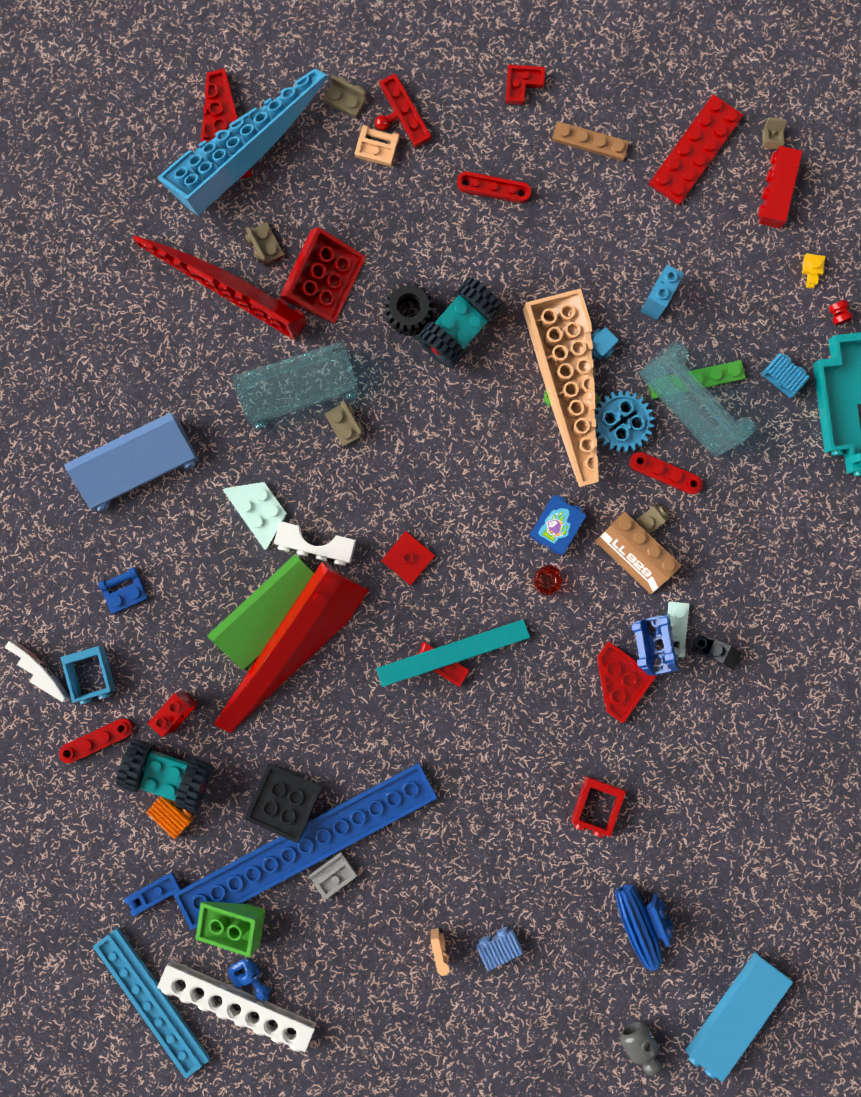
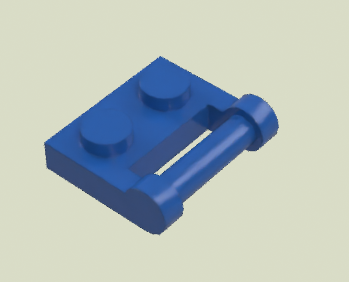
(126, 596)

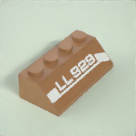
(638, 553)

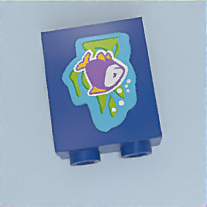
(557, 525)

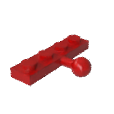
(403, 110)

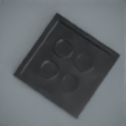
(283, 803)

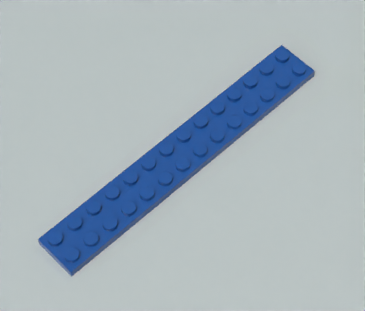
(321, 839)

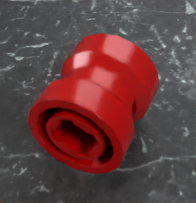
(840, 312)

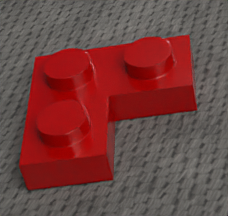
(520, 77)

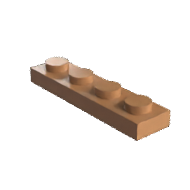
(590, 141)

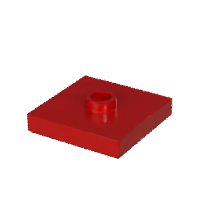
(408, 558)

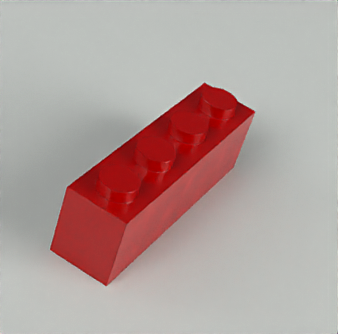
(780, 187)

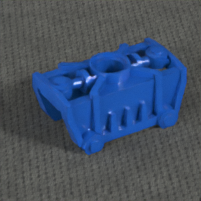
(647, 645)

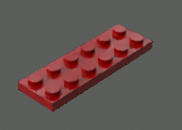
(695, 149)

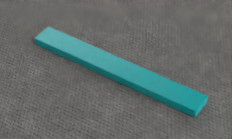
(452, 653)

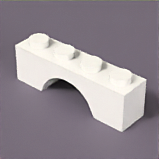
(290, 537)

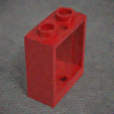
(169, 716)
(604, 787)

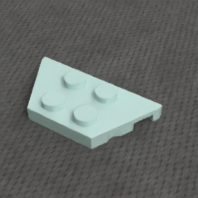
(258, 509)

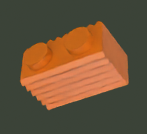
(170, 817)

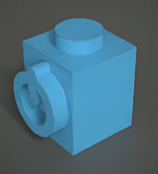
(603, 343)

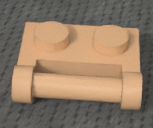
(374, 150)
(438, 946)

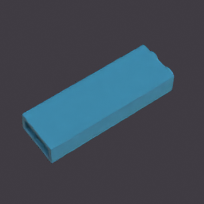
(738, 1017)

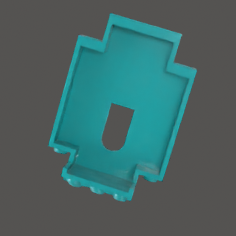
(838, 396)

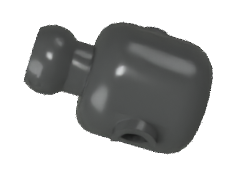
(641, 1047)

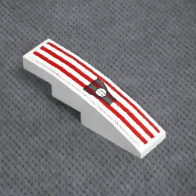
(42, 675)

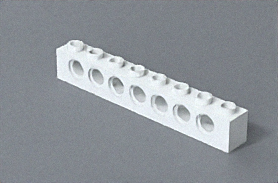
(230, 995)

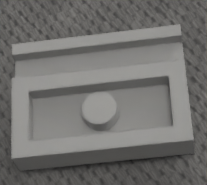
(333, 875)

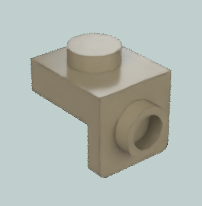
(773, 133)
(653, 518)

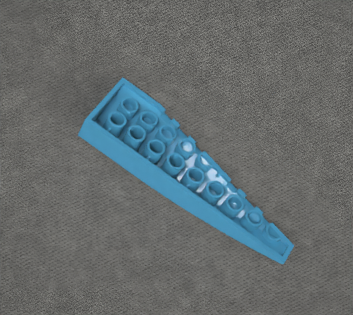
(213, 168)

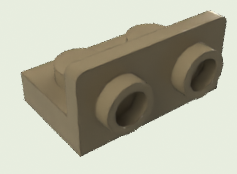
(345, 96)
(265, 244)
(344, 424)

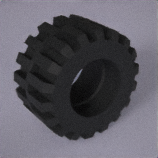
(404, 294)

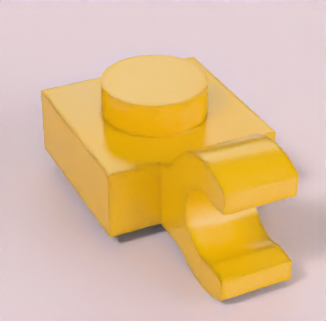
(813, 267)

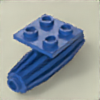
(644, 925)

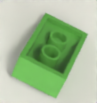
(231, 926)

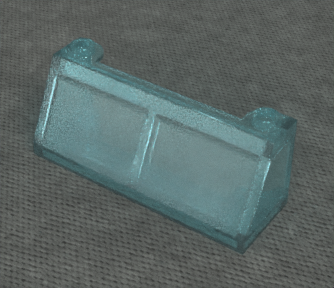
(295, 384)
(693, 402)

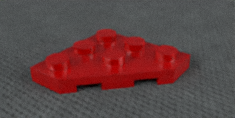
(621, 681)

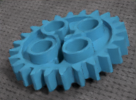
(633, 435)

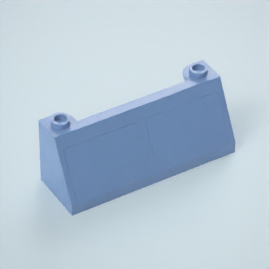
(131, 461)

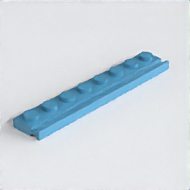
(151, 1003)

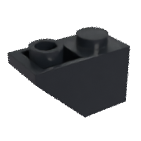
(716, 651)

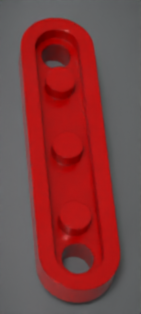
(493, 187)
(665, 473)
(96, 740)

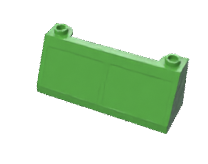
(257, 618)

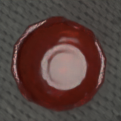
(542, 585)

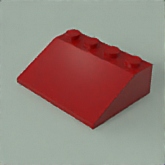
(322, 275)

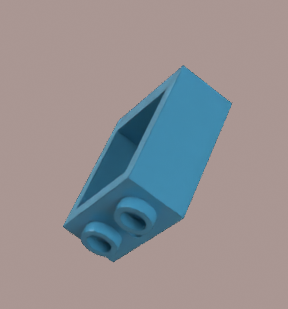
(662, 292)
(71, 677)

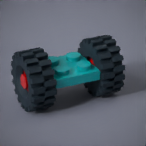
(460, 322)
(164, 775)

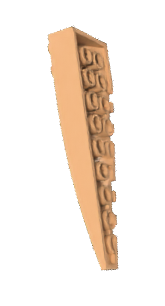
(563, 350)

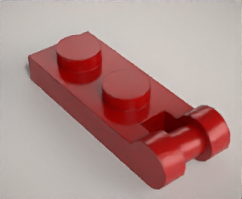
(454, 673)

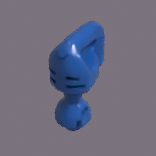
(249, 976)

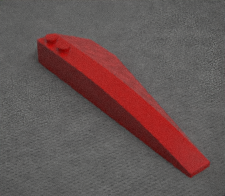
(234, 289)
(312, 621)

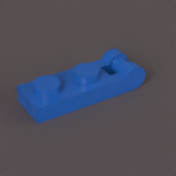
(153, 893)

